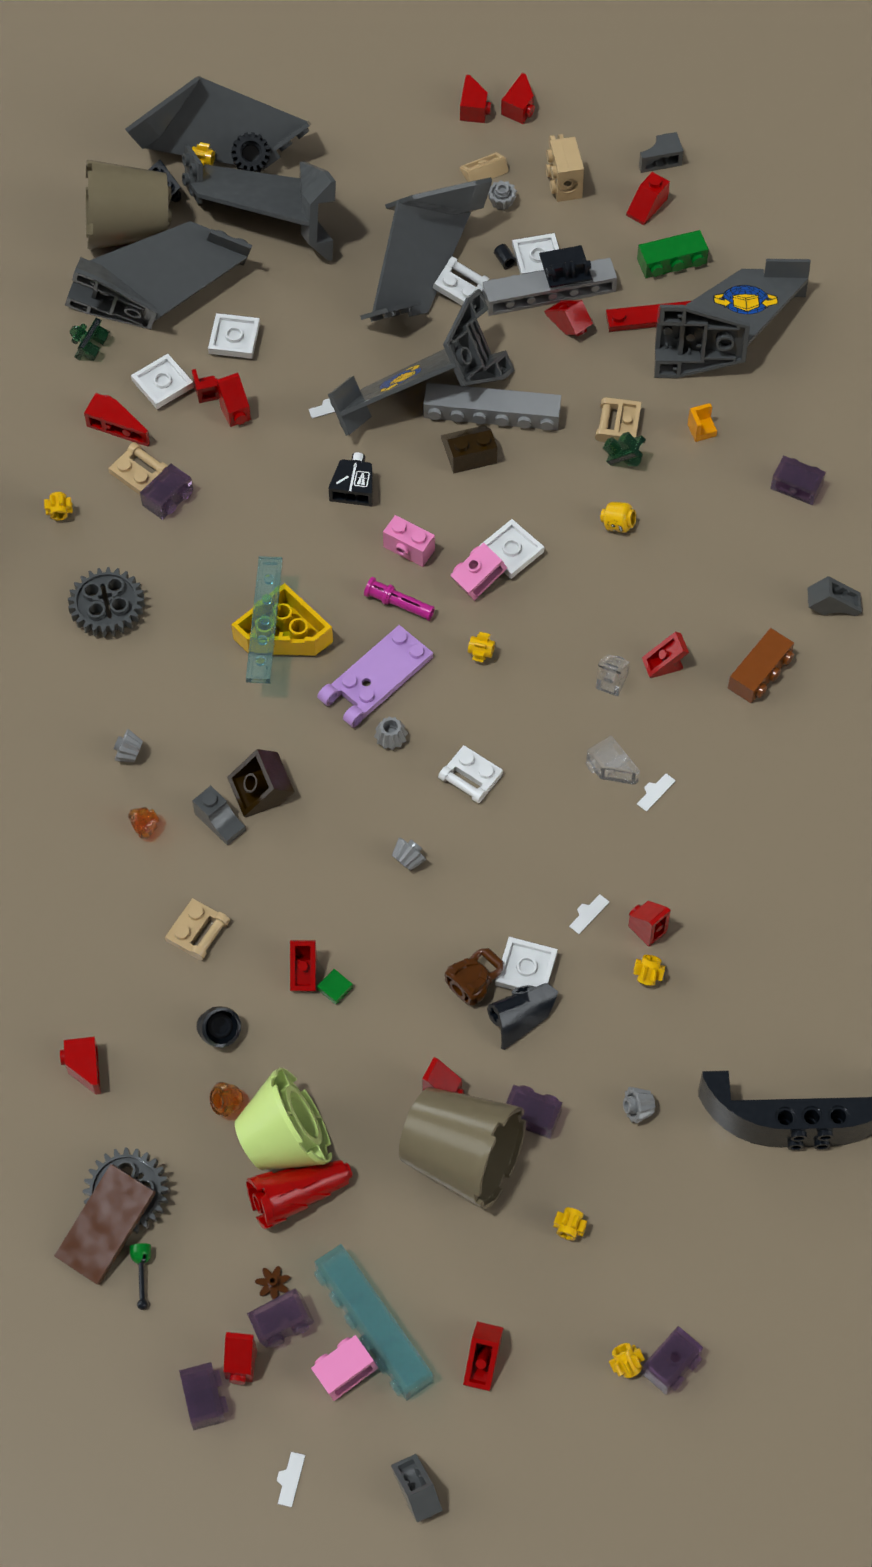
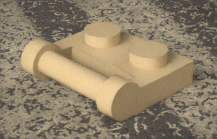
(626, 418)
(132, 473)
(191, 924)

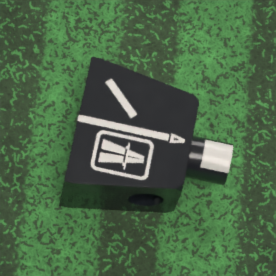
(352, 482)

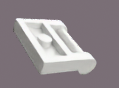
(456, 287)
(475, 769)

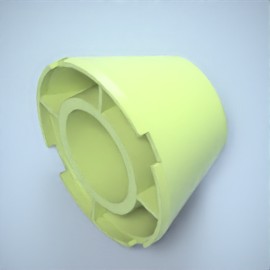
(282, 1126)

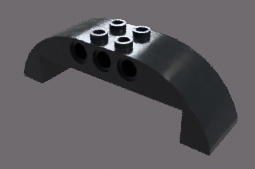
(786, 1121)

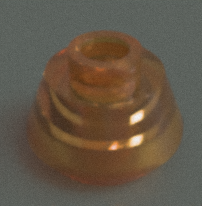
(143, 821)
(225, 1099)

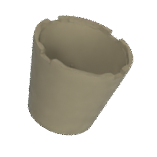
(124, 204)
(463, 1142)

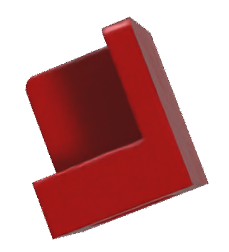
(205, 388)

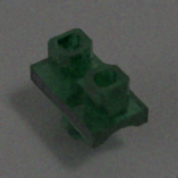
(95, 333)
(624, 449)

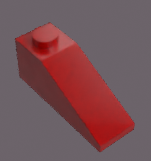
(112, 418)

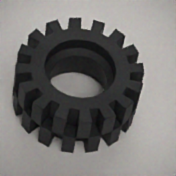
(259, 143)

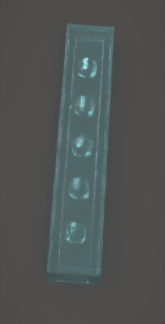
(264, 620)

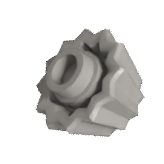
(502, 194)
(390, 733)
(127, 747)
(408, 853)
(638, 1104)

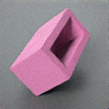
(409, 541)
(478, 571)
(344, 1367)

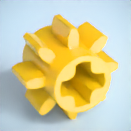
(204, 153)
(58, 506)
(481, 647)
(649, 970)
(570, 1223)
(626, 1360)

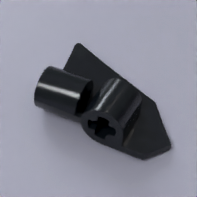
(521, 1011)

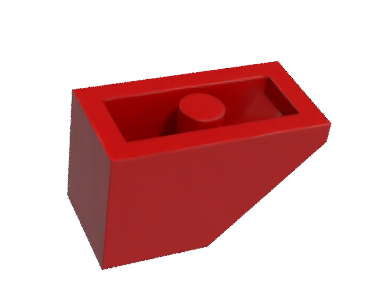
(518, 101)
(474, 102)
(648, 198)
(570, 317)
(233, 400)
(649, 921)
(82, 1062)
(441, 1077)
(483, 1356)
(239, 1357)

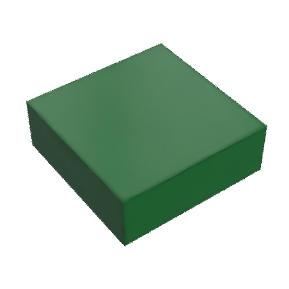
(334, 986)

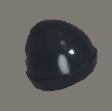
(219, 1026)

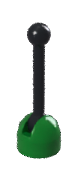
(140, 1254)

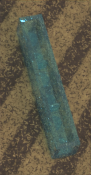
(374, 1322)

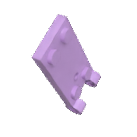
(385, 667)

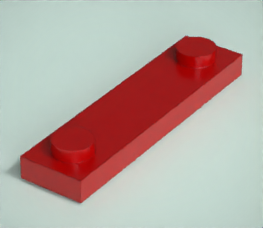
(634, 317)

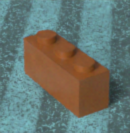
(761, 666)

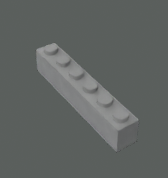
(532, 289)
(492, 406)

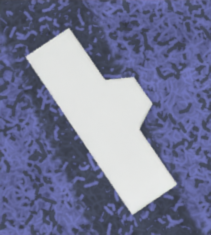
(325, 408)
(655, 791)
(588, 913)
(289, 1479)

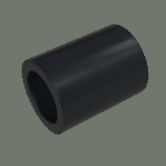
(504, 256)

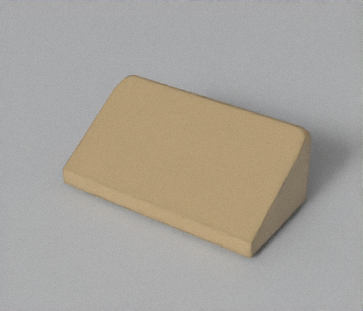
(486, 167)

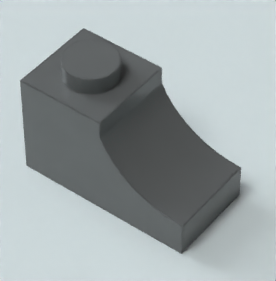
(664, 154)
(834, 597)
(217, 815)
(417, 1488)

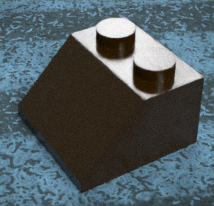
(470, 448)
(260, 782)

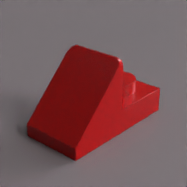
(666, 656)
(303, 965)

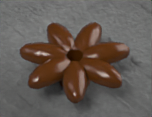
(272, 1287)

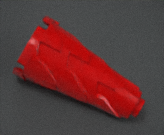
(292, 1190)

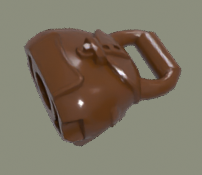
(471, 978)

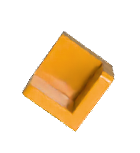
(701, 423)

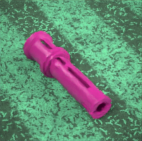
(389, 595)

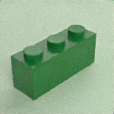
(672, 254)

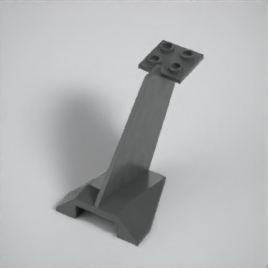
(217, 117)
(267, 194)
(420, 245)
(154, 274)

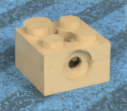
(564, 168)

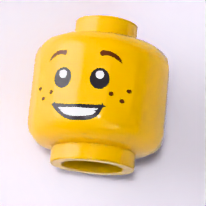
(618, 517)

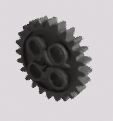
(83, 607)
(140, 1166)

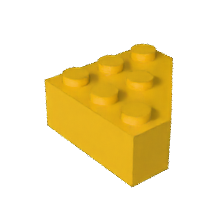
(297, 628)

